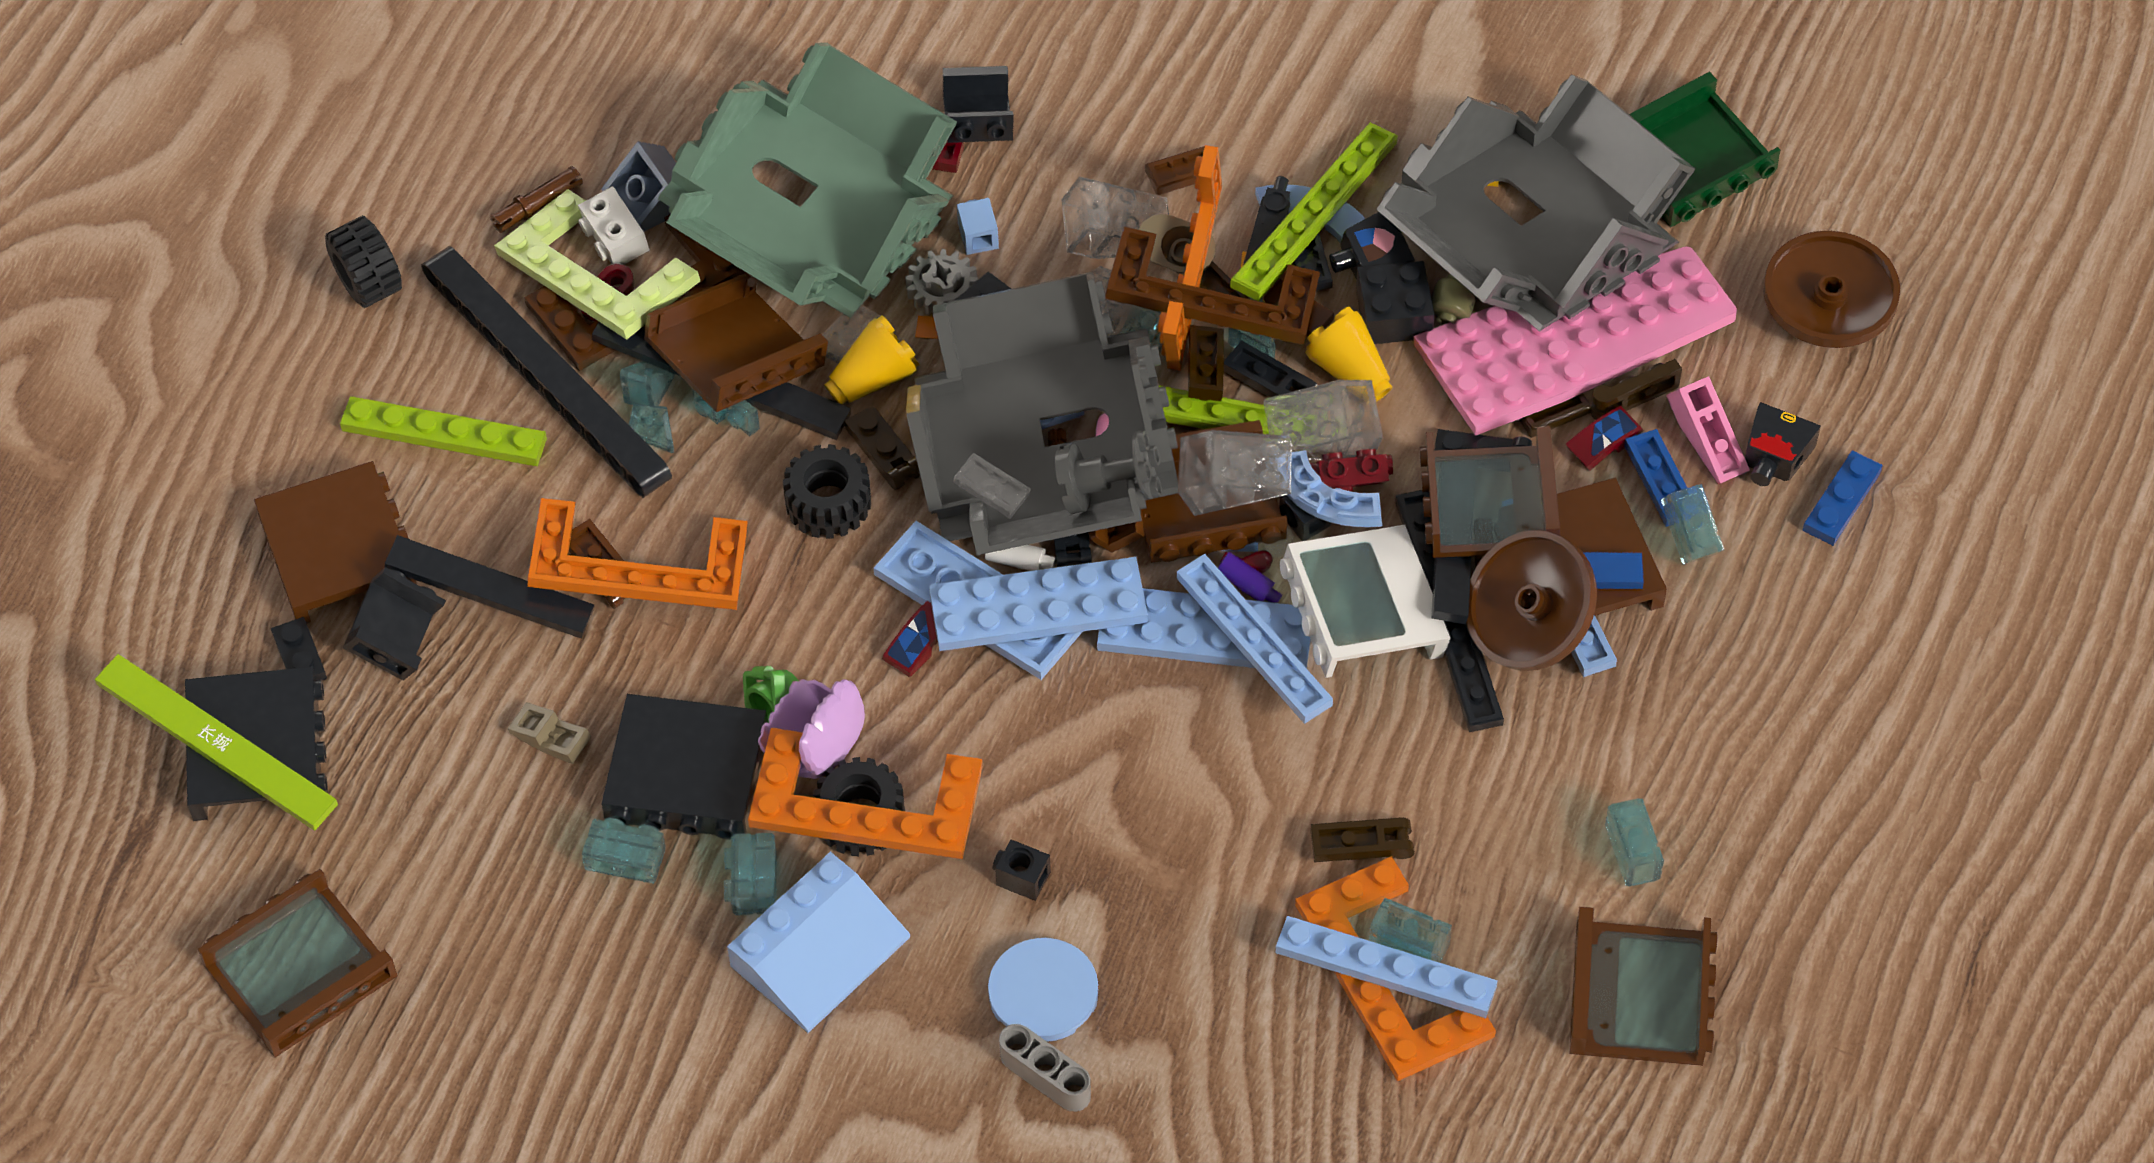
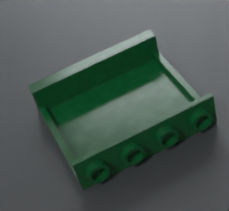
(1711, 140)

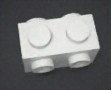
(613, 228)

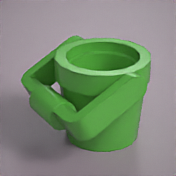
(767, 693)

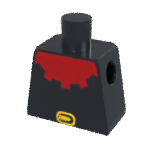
(1778, 444)

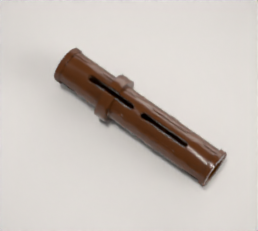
(526, 205)

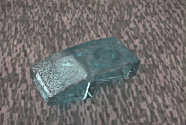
(740, 415)

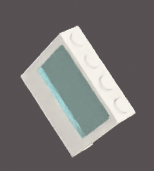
(1362, 596)

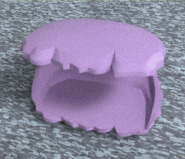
(827, 718)

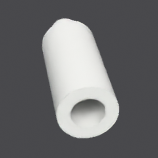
(1023, 557)

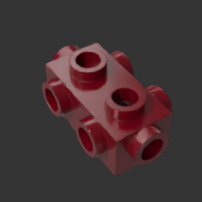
(1350, 472)

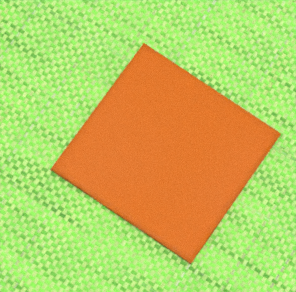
(926, 327)

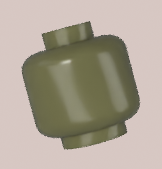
(1451, 300)

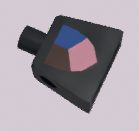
(1371, 244)

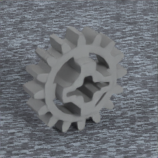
(939, 279)

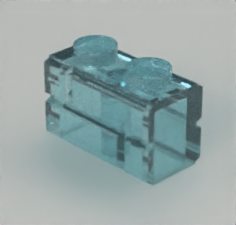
(1692, 524)
(1634, 842)
(624, 850)
(752, 873)
(1410, 931)

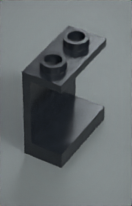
(978, 103)
(392, 623)

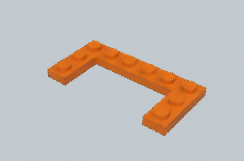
(1173, 324)
(557, 570)
(936, 834)
(1401, 1046)

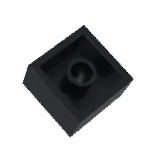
(1395, 301)

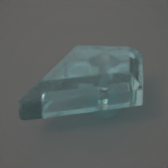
(652, 425)

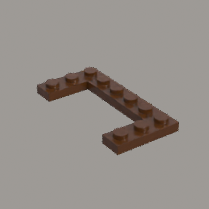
(1285, 322)
(575, 335)

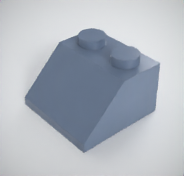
(641, 180)

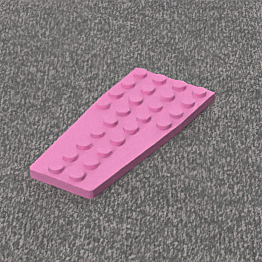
(1506, 369)

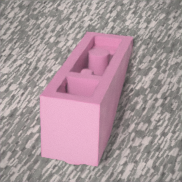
(1708, 429)

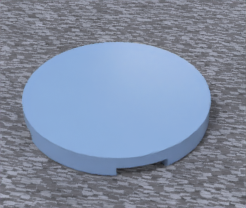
(1043, 987)

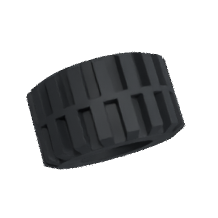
(363, 261)
(832, 513)
(860, 781)

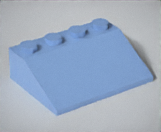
(817, 942)

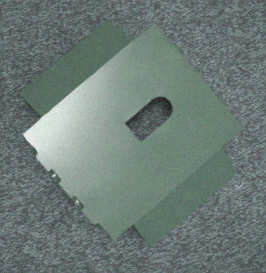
(847, 136)

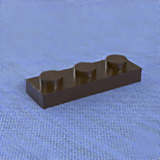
(1205, 363)

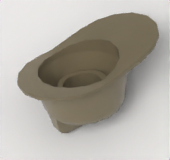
(1171, 240)

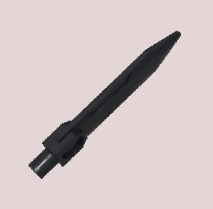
(1271, 213)

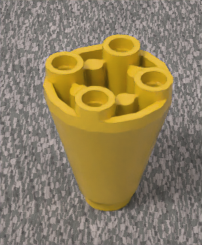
(1349, 352)
(871, 363)

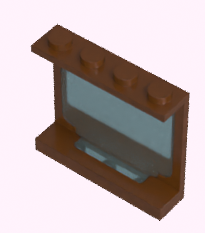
(1487, 495)
(296, 963)
(1642, 991)

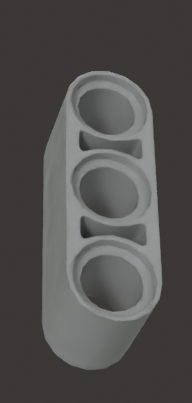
(1050, 1082)

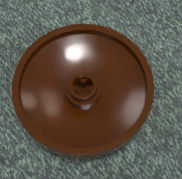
(1831, 289)
(1531, 600)

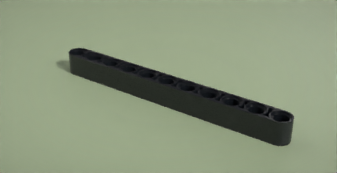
(547, 372)

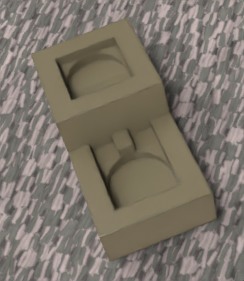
(547, 733)

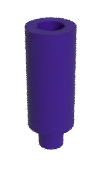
(1248, 579)

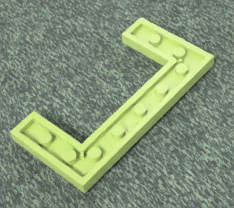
(530, 252)

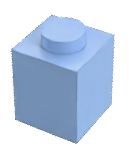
(977, 226)

